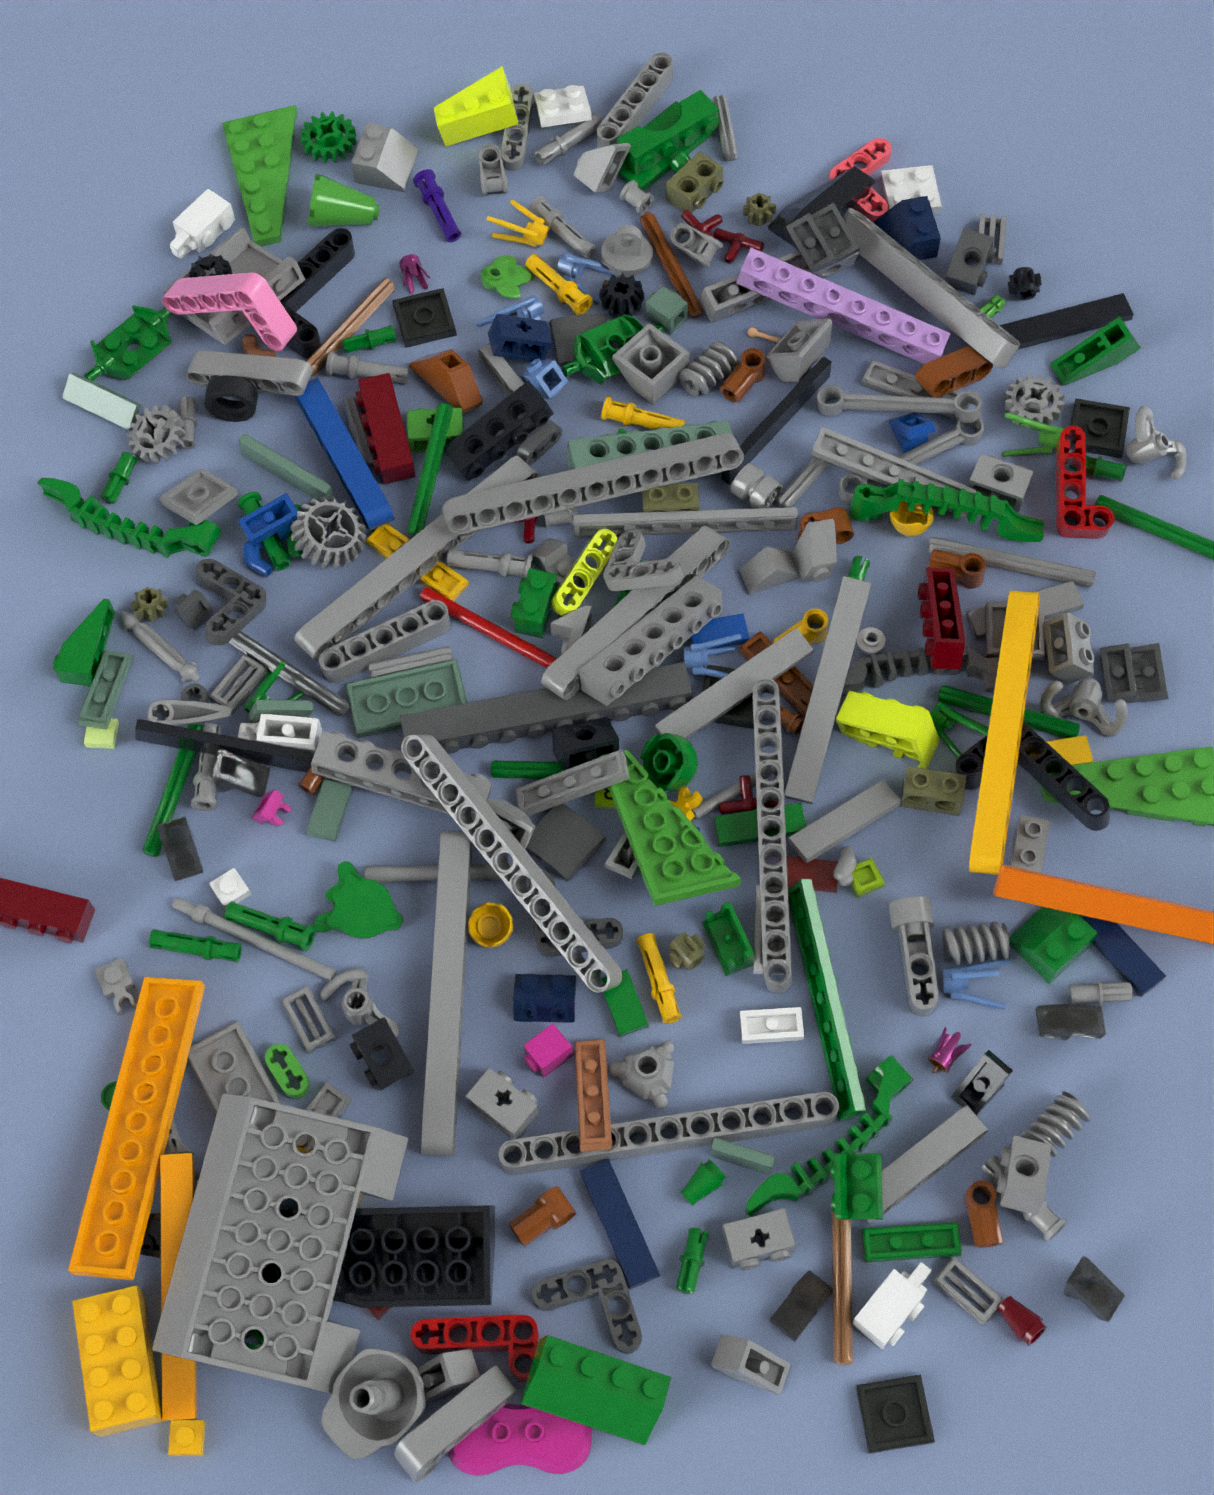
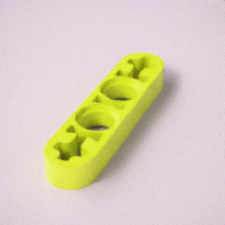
(584, 571)

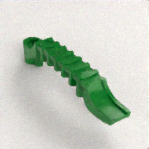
(872, 501)
(90, 514)
(888, 1081)

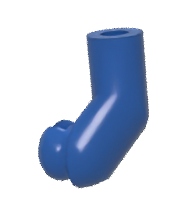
(253, 559)

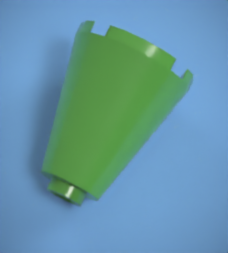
(339, 205)

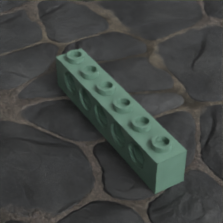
(582, 450)

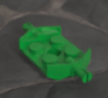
(144, 328)
(594, 352)

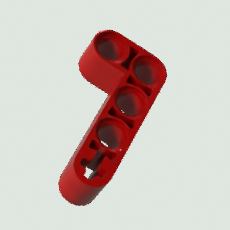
(1076, 483)
(475, 1327)

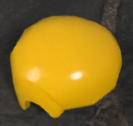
(911, 523)
(490, 925)

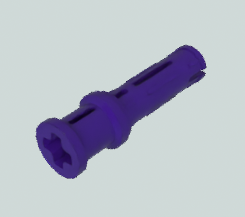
(433, 196)

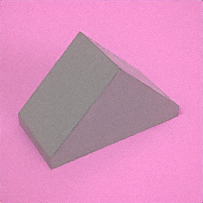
(768, 570)
(623, 859)

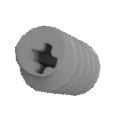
(707, 369)
(976, 942)
(1057, 1122)

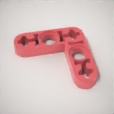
(879, 159)

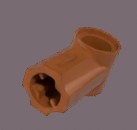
(744, 376)
(961, 564)
(549, 1212)
(983, 1218)

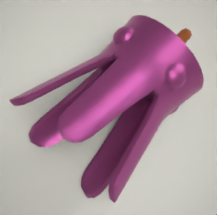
(410, 267)
(944, 1055)

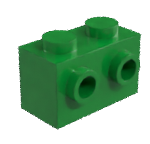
(535, 604)

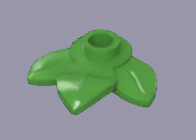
(505, 276)

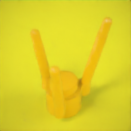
(534, 232)

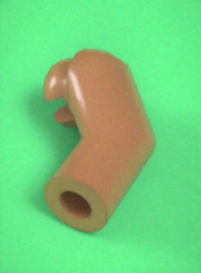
(251, 347)

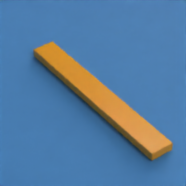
(177, 1195)

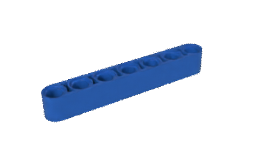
(344, 456)

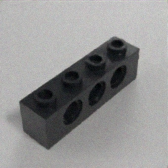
(501, 417)

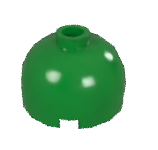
(669, 761)

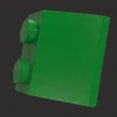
(1052, 941)

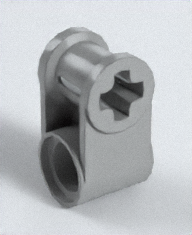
(491, 173)
(700, 245)

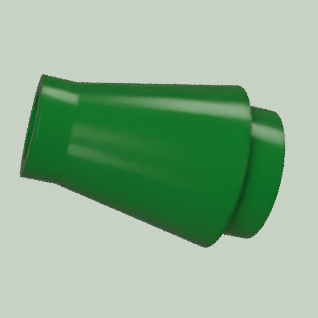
(703, 1182)

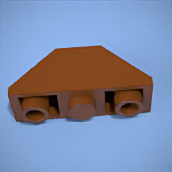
(450, 378)

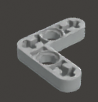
(627, 574)

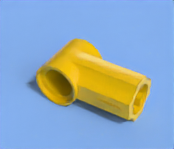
(812, 635)

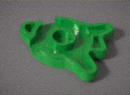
(360, 906)

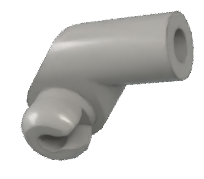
(845, 866)

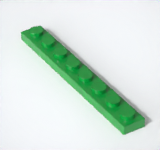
(825, 1000)

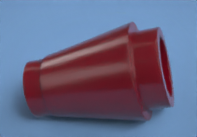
(1022, 1321)

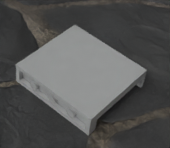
(245, 257)

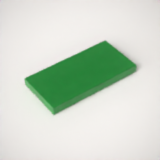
(663, 121)

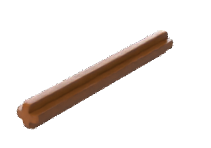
(670, 263)

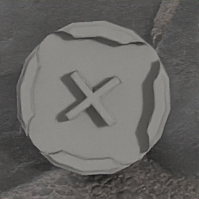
(626, 251)

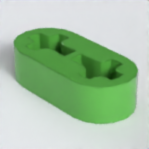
(293, 1068)

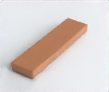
(593, 1095)

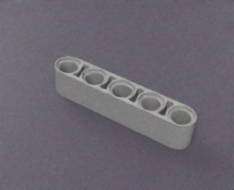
(637, 99)
(266, 373)
(391, 630)
(929, 1156)

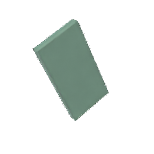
(382, 699)

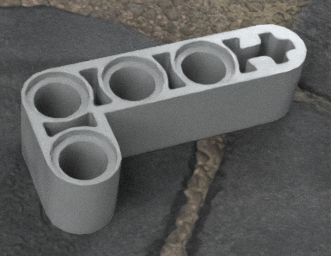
(453, 1422)

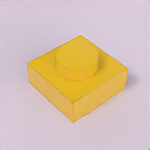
(187, 1438)

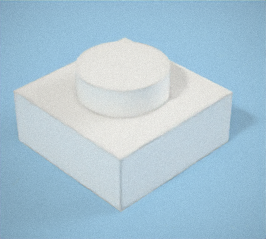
(230, 888)

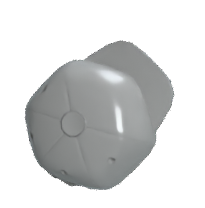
(373, 1402)

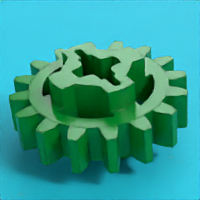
(328, 137)

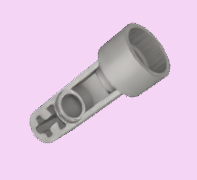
(912, 920)

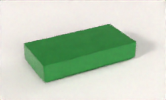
(625, 1006)

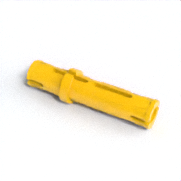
(662, 990)

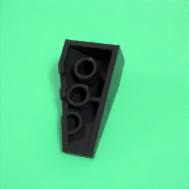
(842, 190)

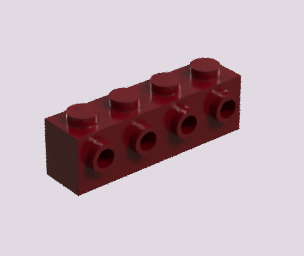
(386, 429)
(942, 618)

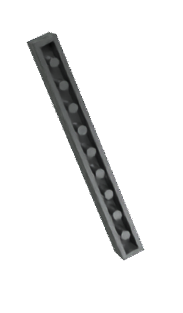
(542, 711)

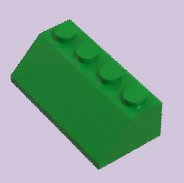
(595, 1390)

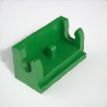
(728, 939)

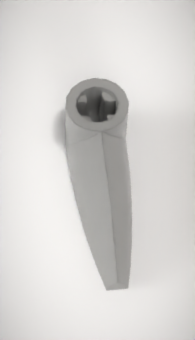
(186, 712)

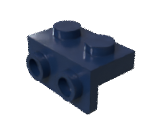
(544, 998)

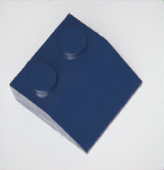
(913, 227)

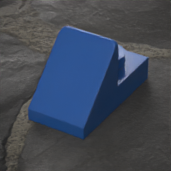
(911, 430)
(269, 520)

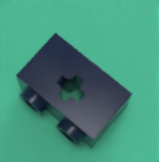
(519, 338)

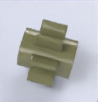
(759, 209)
(149, 604)
(687, 951)

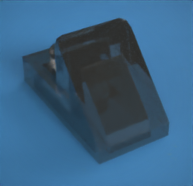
(239, 773)
(180, 848)
(1093, 1289)
(801, 1305)

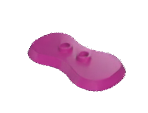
(523, 1438)

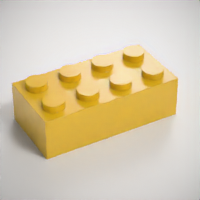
(117, 1361)

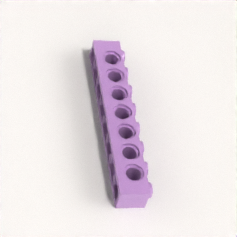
(844, 307)

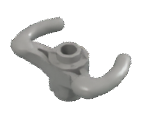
(1153, 444)
(1085, 704)
(356, 998)

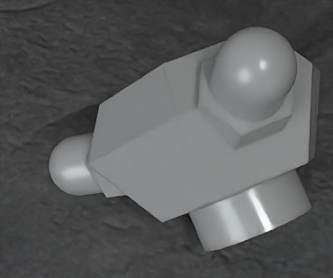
(647, 1072)

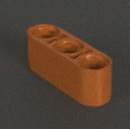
(953, 371)

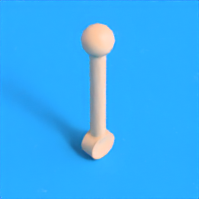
(752, 332)

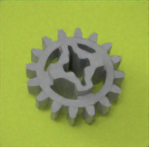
(1034, 399)
(154, 436)

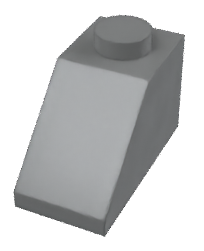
(601, 166)
(816, 551)
(514, 819)
(750, 1364)
(448, 1374)

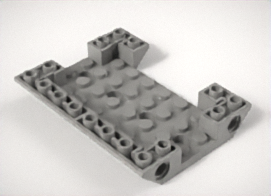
(239, 1231)

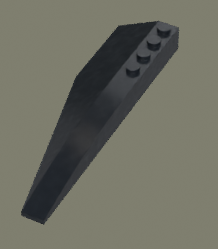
(403, 1256)

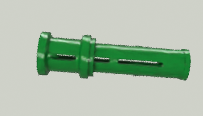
(272, 545)
(283, 929)

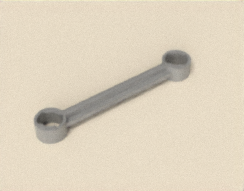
(899, 403)
(920, 454)

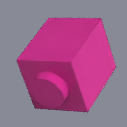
(547, 1051)

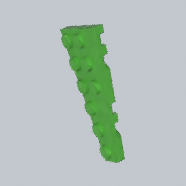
(262, 164)
(1156, 785)
(665, 842)

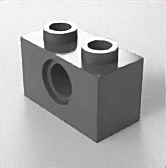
(970, 246)

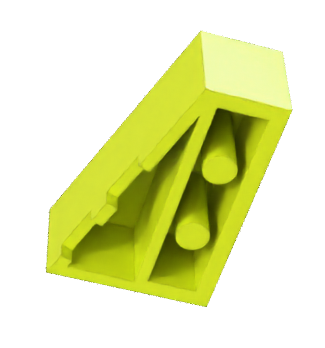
(477, 109)
(889, 724)

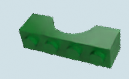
(648, 147)

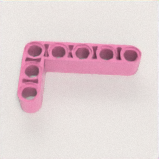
(233, 293)

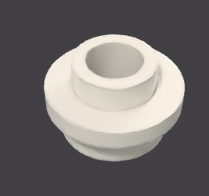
(870, 647)

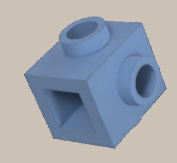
(545, 377)

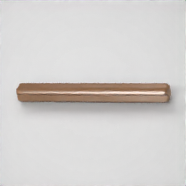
(351, 324)
(842, 1291)

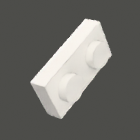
(771, 1025)

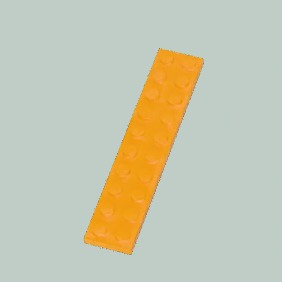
(137, 1129)

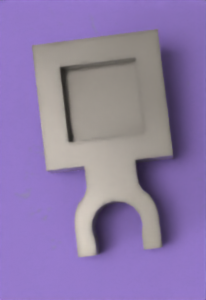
(116, 981)

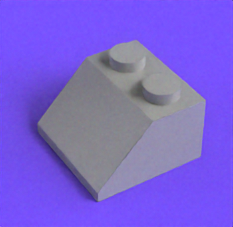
(383, 158)
(800, 349)
(651, 363)

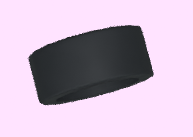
(228, 409)

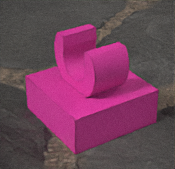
(268, 807)

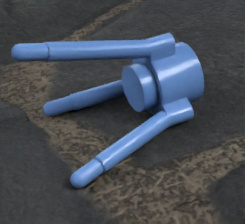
(573, 266)
(528, 308)
(697, 655)
(956, 979)

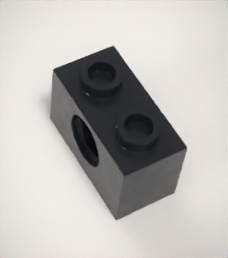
(584, 742)
(381, 1035)

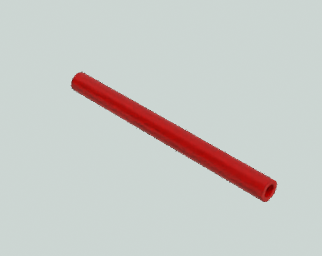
(490, 629)

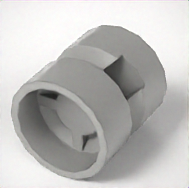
(756, 488)

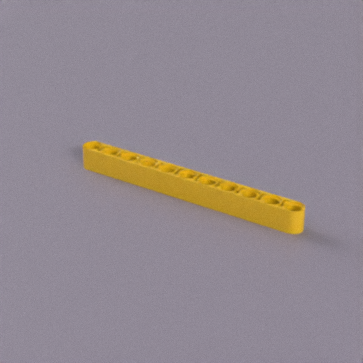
(1004, 733)

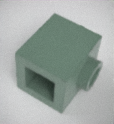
(667, 309)

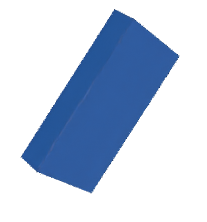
(721, 628)

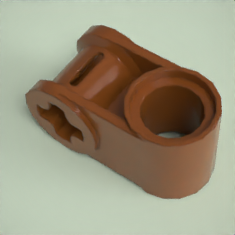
(843, 526)

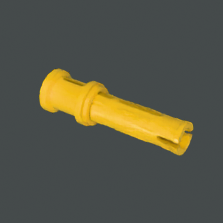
(566, 290)
(630, 414)

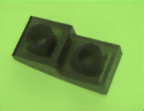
(1065, 1020)

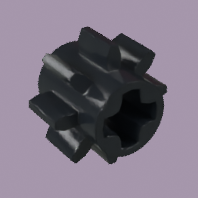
(1024, 283)

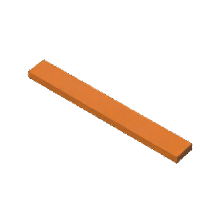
(1105, 903)

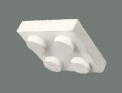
(562, 106)
(909, 184)

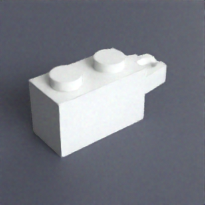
(201, 224)
(284, 731)
(892, 1305)

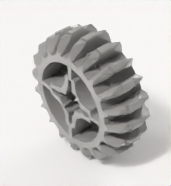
(315, 520)

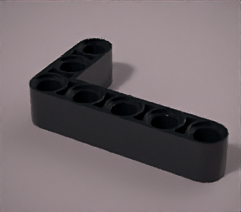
(318, 269)
(1039, 768)

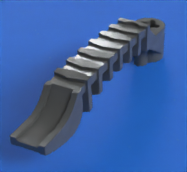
(975, 664)

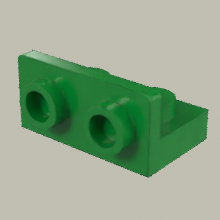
(857, 1186)

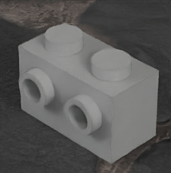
(1069, 647)

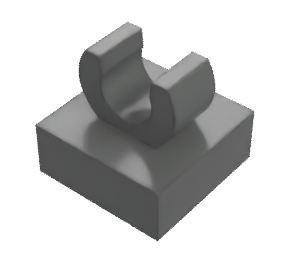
(193, 608)

